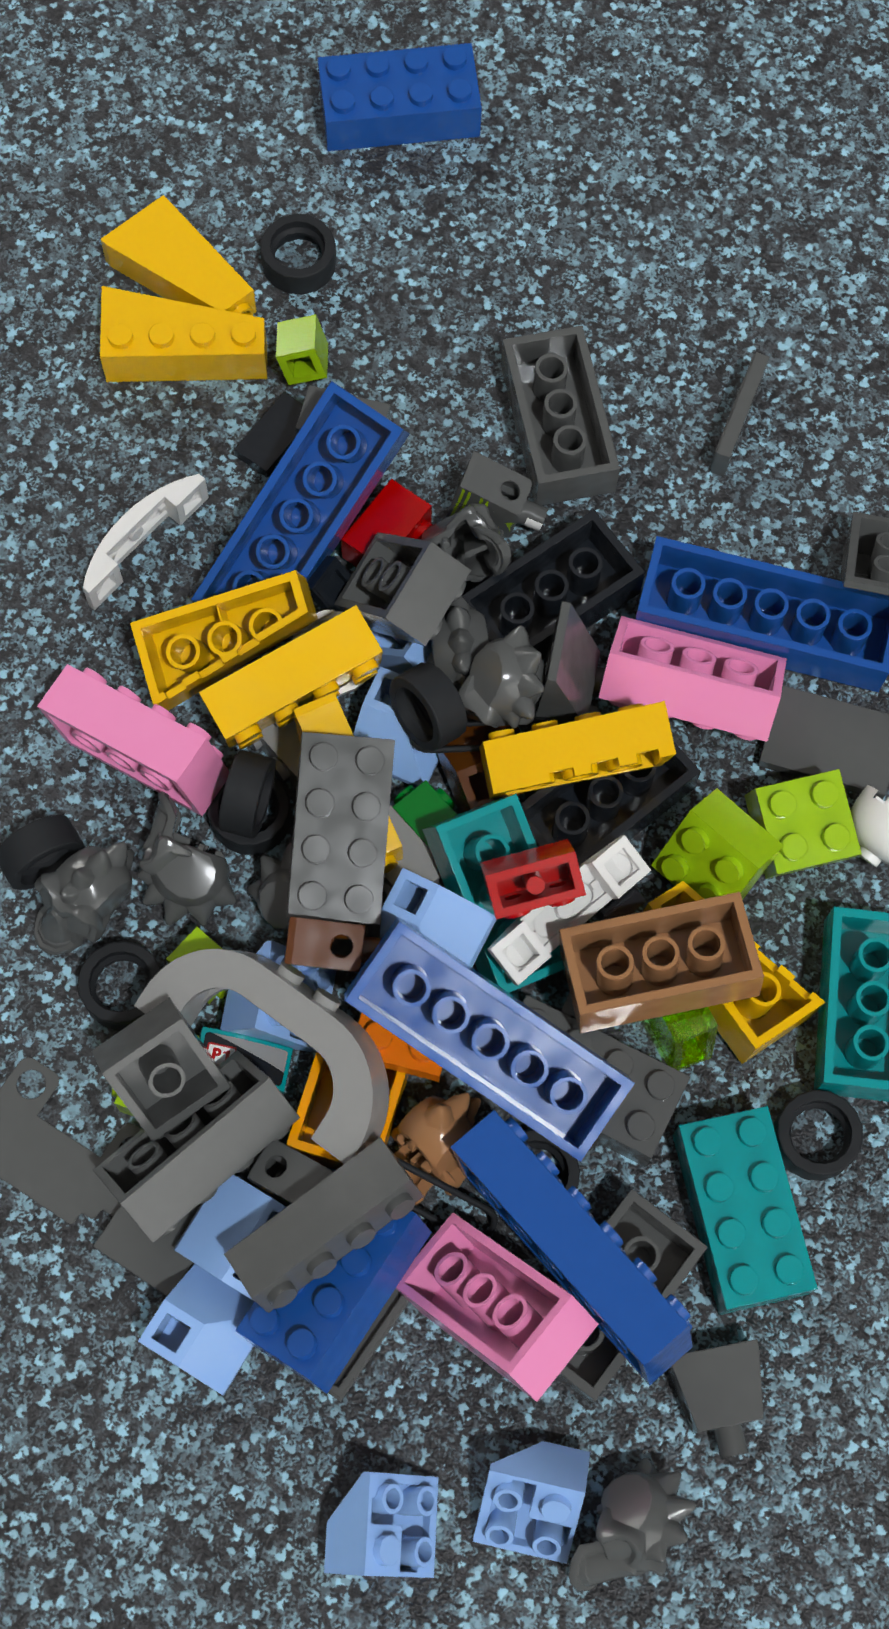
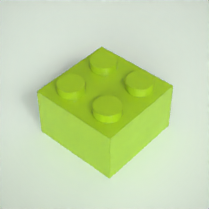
(808, 819)
(717, 849)

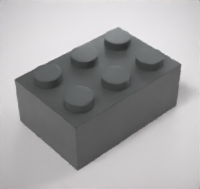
(404, 587)

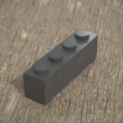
(323, 1226)

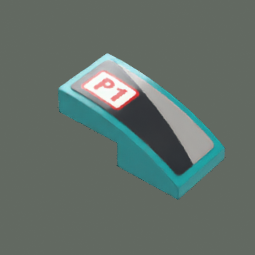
(267, 1056)

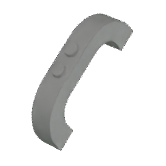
(353, 1058)

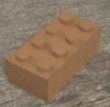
(660, 962)

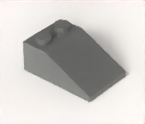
(866, 554)
(569, 670)

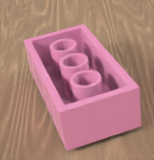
(696, 678)
(135, 738)
(496, 1306)

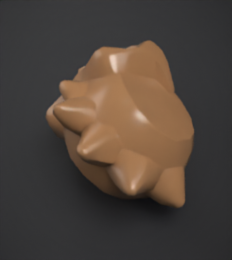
(428, 1135)

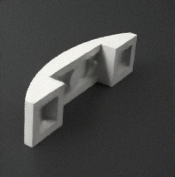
(175, 500)
(533, 936)

